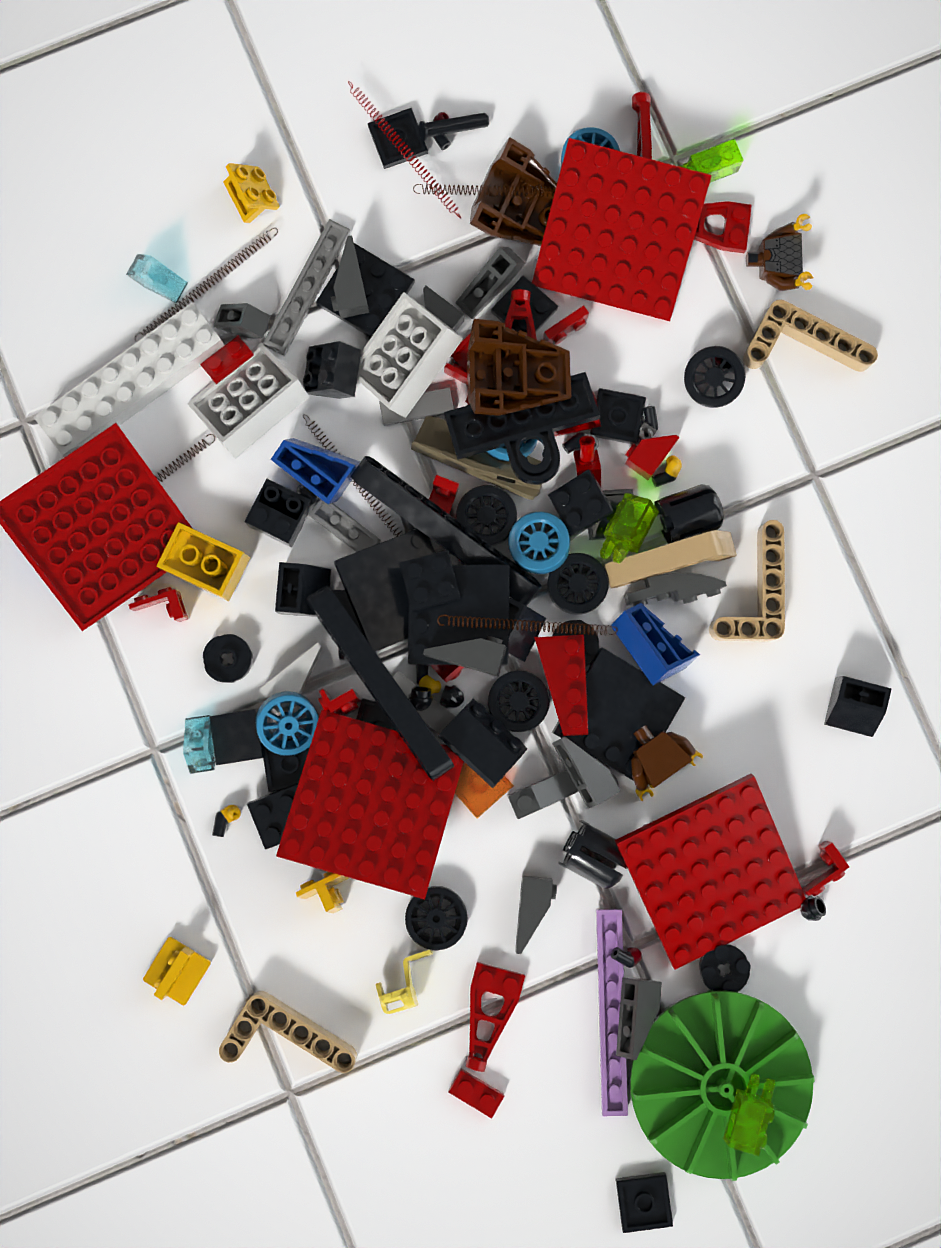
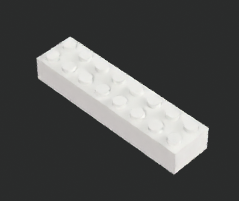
(130, 380)

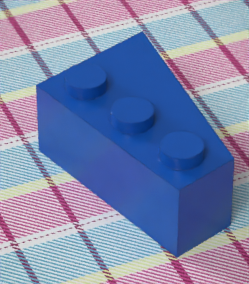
(316, 468)
(651, 645)

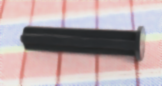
(453, 125)

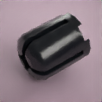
(689, 513)
(585, 864)

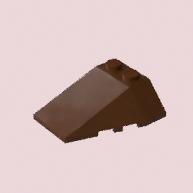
(514, 216)
(513, 370)

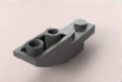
(683, 586)

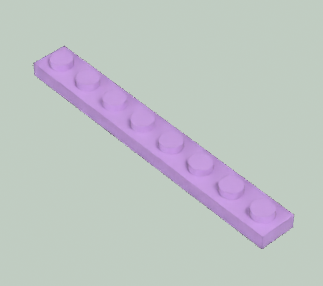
(610, 973)

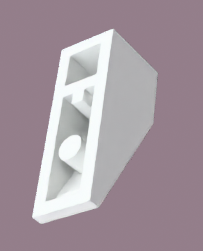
(294, 676)

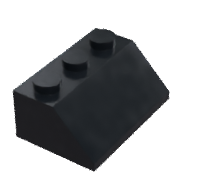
(482, 742)

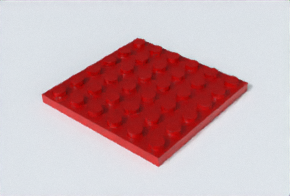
(620, 229)
(93, 526)
(368, 807)
(712, 871)

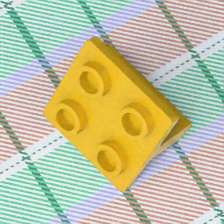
(249, 191)
(324, 888)
(176, 971)

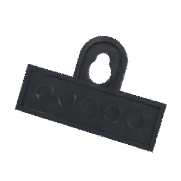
(482, 432)

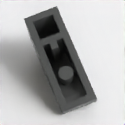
(490, 281)
(348, 286)
(474, 654)
(590, 776)
(542, 794)
(533, 905)
(637, 1013)

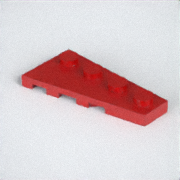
(566, 676)

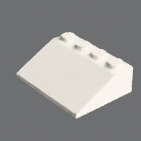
(405, 355)
(249, 401)

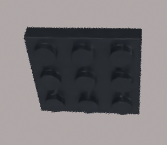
(382, 289)

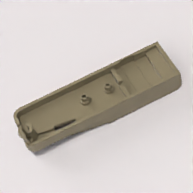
(435, 442)

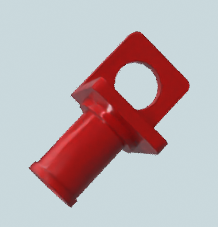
(587, 458)

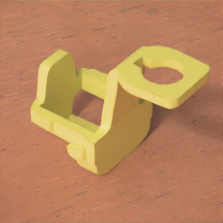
(406, 995)

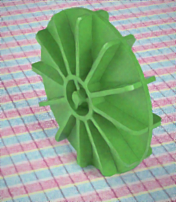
(691, 1076)

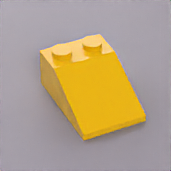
(203, 561)

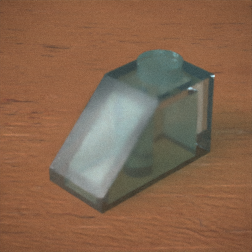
(156, 277)
(198, 745)

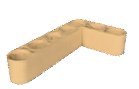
(808, 337)
(707, 546)
(764, 592)
(288, 1031)

